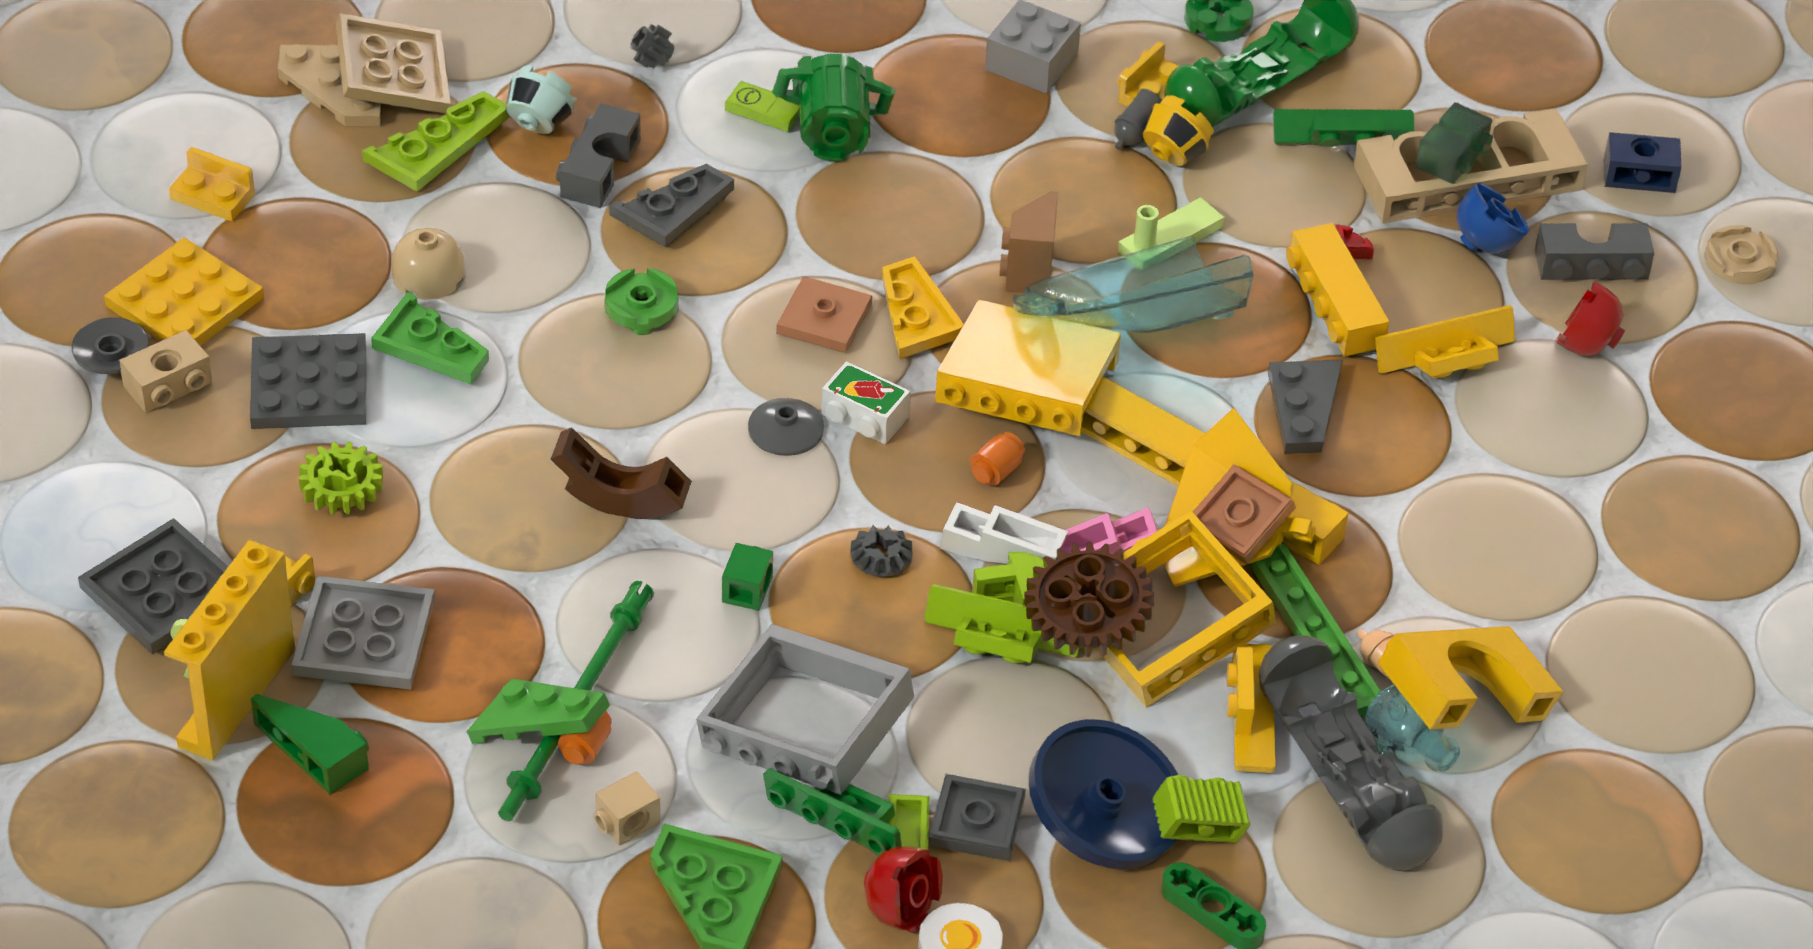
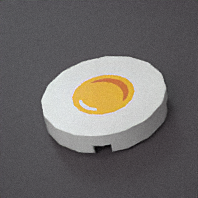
(960, 928)

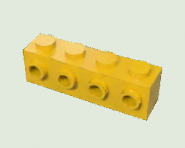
(1337, 288)

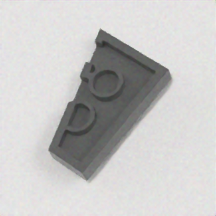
(1303, 401)

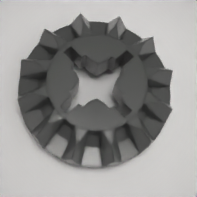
(872, 560)

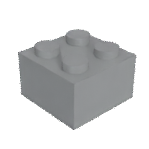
(1032, 46)

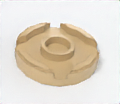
(1741, 254)

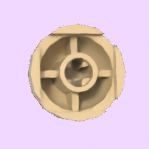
(427, 263)

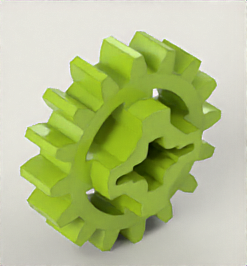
(340, 478)

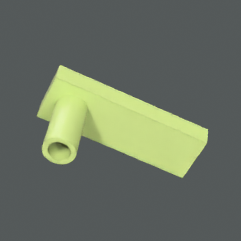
(1194, 220)

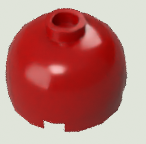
(1593, 323)
(903, 886)

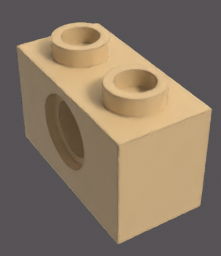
(165, 371)

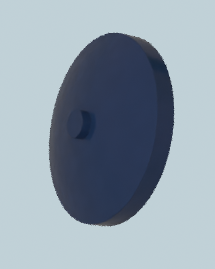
(1097, 792)

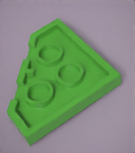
(715, 884)

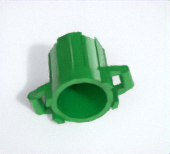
(833, 102)

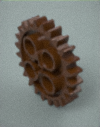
(1092, 589)

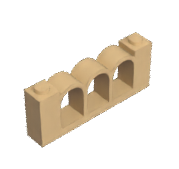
(1542, 135)

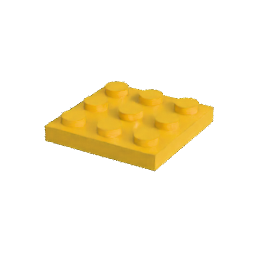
(184, 292)

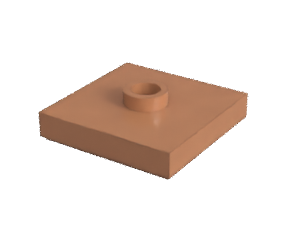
(824, 314)
(1243, 512)

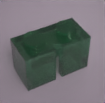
(1454, 143)

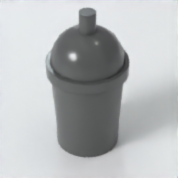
(1132, 122)

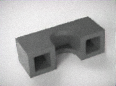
(589, 169)
(1567, 256)

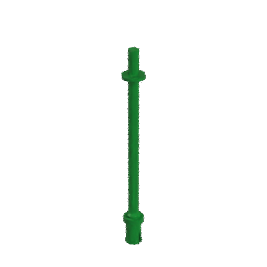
(625, 617)

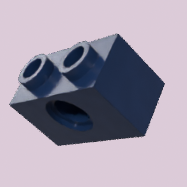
(1642, 162)

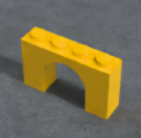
(1427, 666)

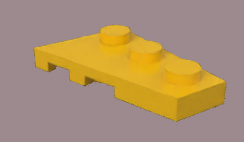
(917, 309)

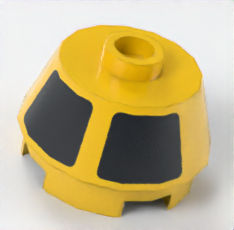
(1176, 133)

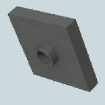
(977, 817)

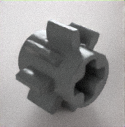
(652, 46)

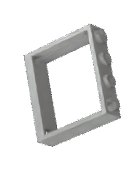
(822, 661)

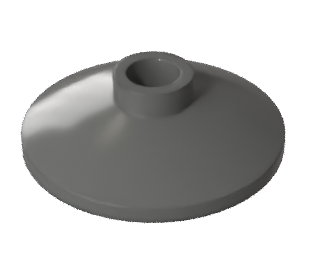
(105, 342)
(786, 426)

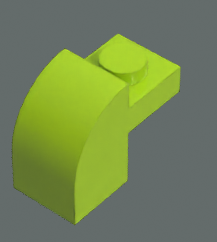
(1008, 580)

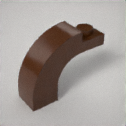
(617, 488)

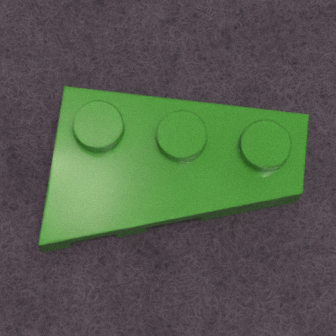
(428, 342)
(538, 707)

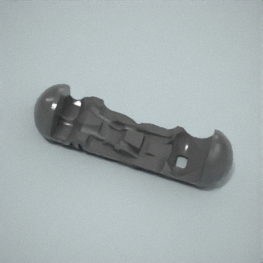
(1365, 784)

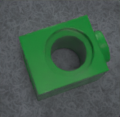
(747, 576)

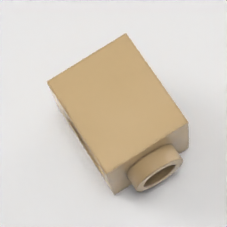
(627, 808)

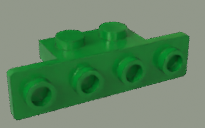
(1338, 126)
(852, 815)

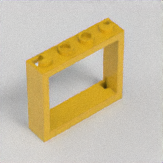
(1213, 642)

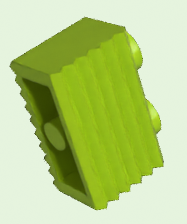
(1201, 809)

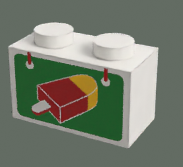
(865, 402)

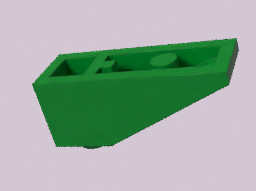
(314, 741)

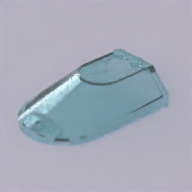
(1143, 290)

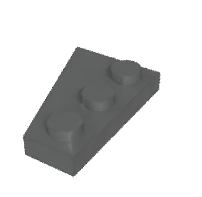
(674, 208)

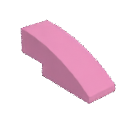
(1116, 534)

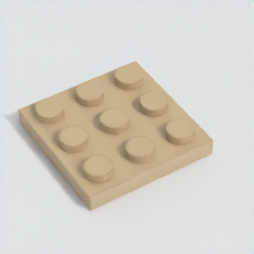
(392, 63)

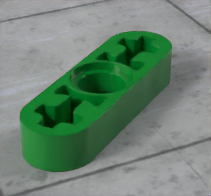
(1221, 922)

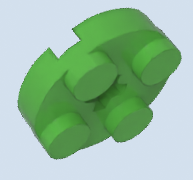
(641, 315)

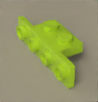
(987, 624)

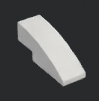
(996, 534)

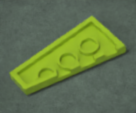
(437, 142)

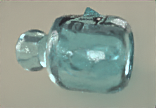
(1406, 735)

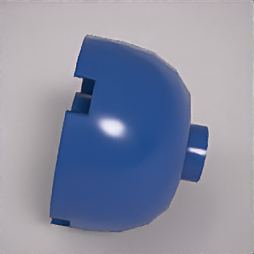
(1488, 222)

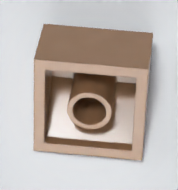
(1029, 243)

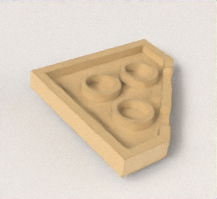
(318, 75)

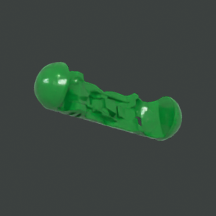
(1267, 63)

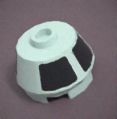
(539, 100)

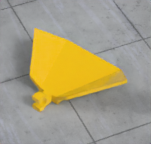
(1210, 458)

